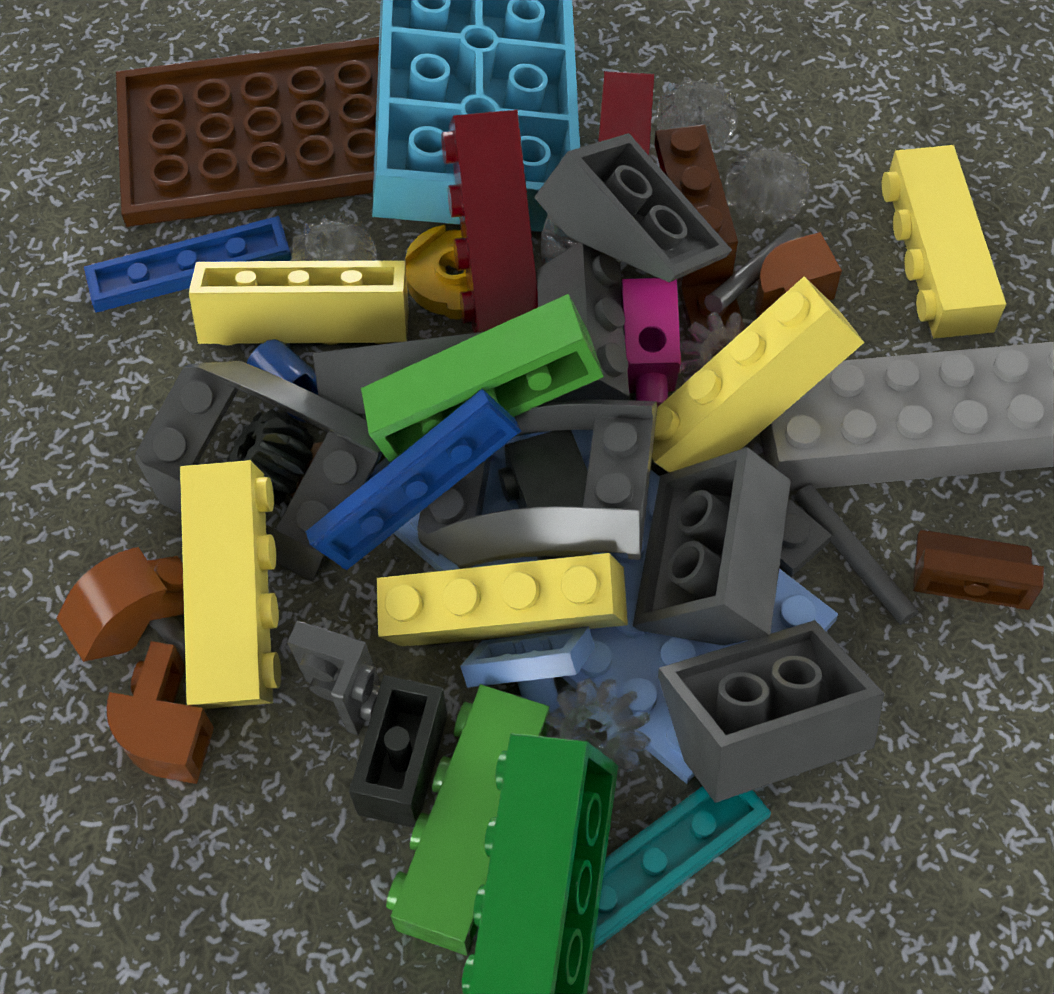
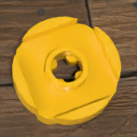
(427, 273)

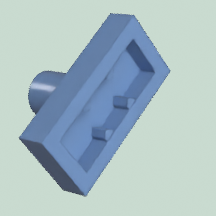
(530, 662)

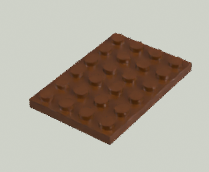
(247, 131)

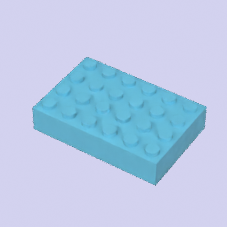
(461, 61)

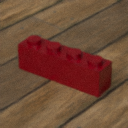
(492, 217)

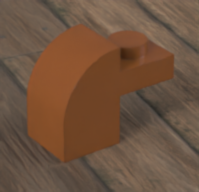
(791, 262)
(118, 599)
(151, 728)

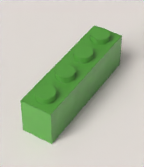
(514, 363)
(450, 858)

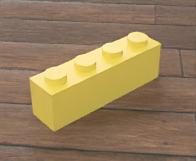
(943, 242)
(300, 302)
(753, 379)
(227, 585)
(502, 600)

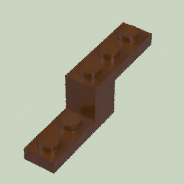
(691, 166)

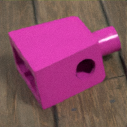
(651, 337)

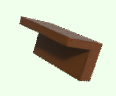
(976, 570)

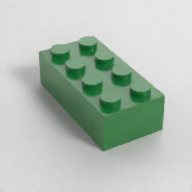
(542, 869)

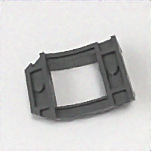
(197, 408)
(612, 504)

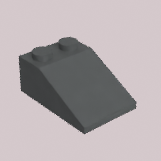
(629, 209)

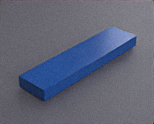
(173, 265)
(413, 480)

